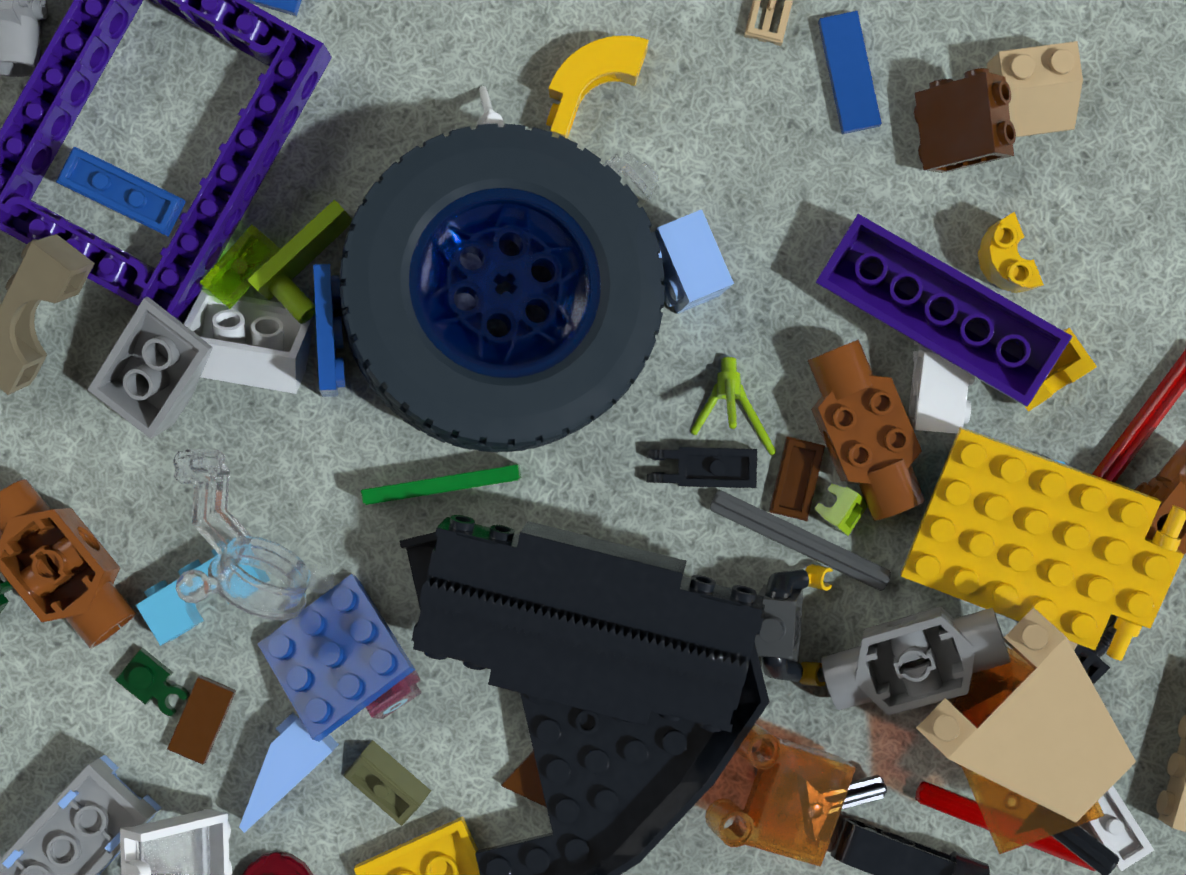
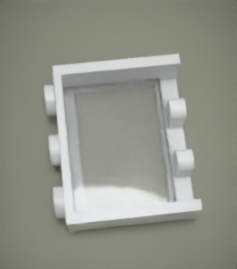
(178, 846)

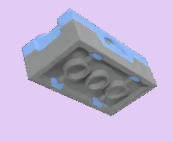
(81, 826)

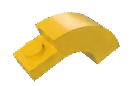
(592, 65)

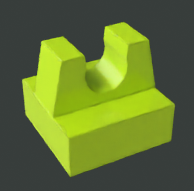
(845, 511)

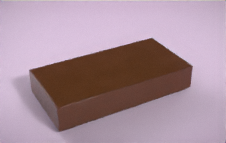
(796, 478)
(201, 719)

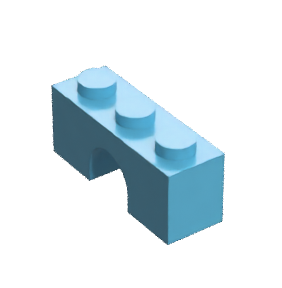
(170, 615)

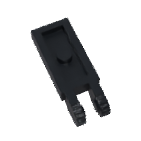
(708, 467)

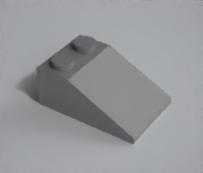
(151, 369)

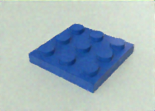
(328, 330)
(335, 657)

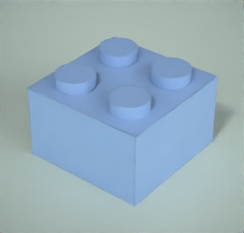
(691, 262)

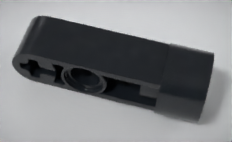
(890, 854)

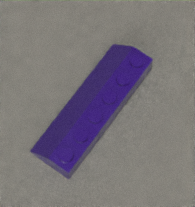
(943, 310)

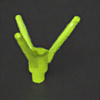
(729, 389)

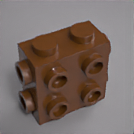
(964, 121)

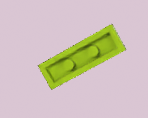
(277, 273)

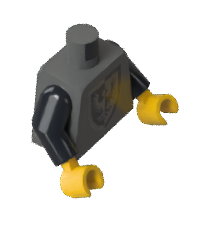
(781, 628)

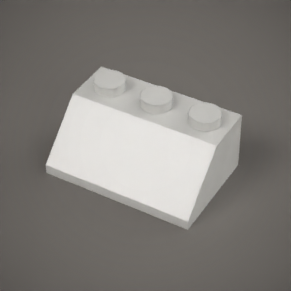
(252, 342)

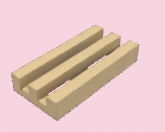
(764, 34)

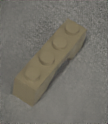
(50, 273)

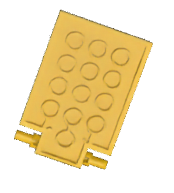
(1046, 537)

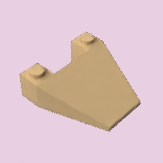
(1047, 736)

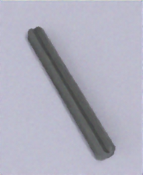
(800, 540)

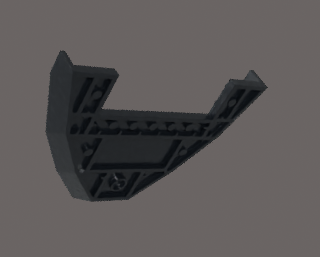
(607, 780)

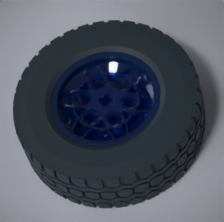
(440, 361)

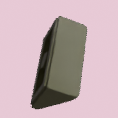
(387, 783)

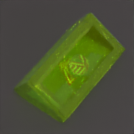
(231, 273)

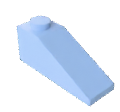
(285, 765)

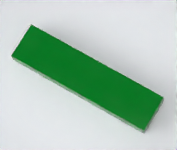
(441, 484)

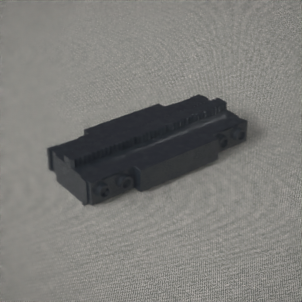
(587, 622)

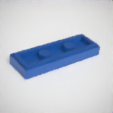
(849, 72)
(121, 191)

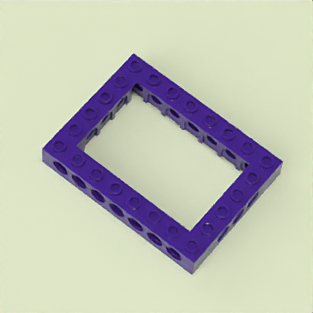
(64, 84)

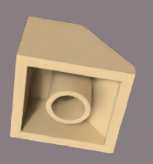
(1042, 85)

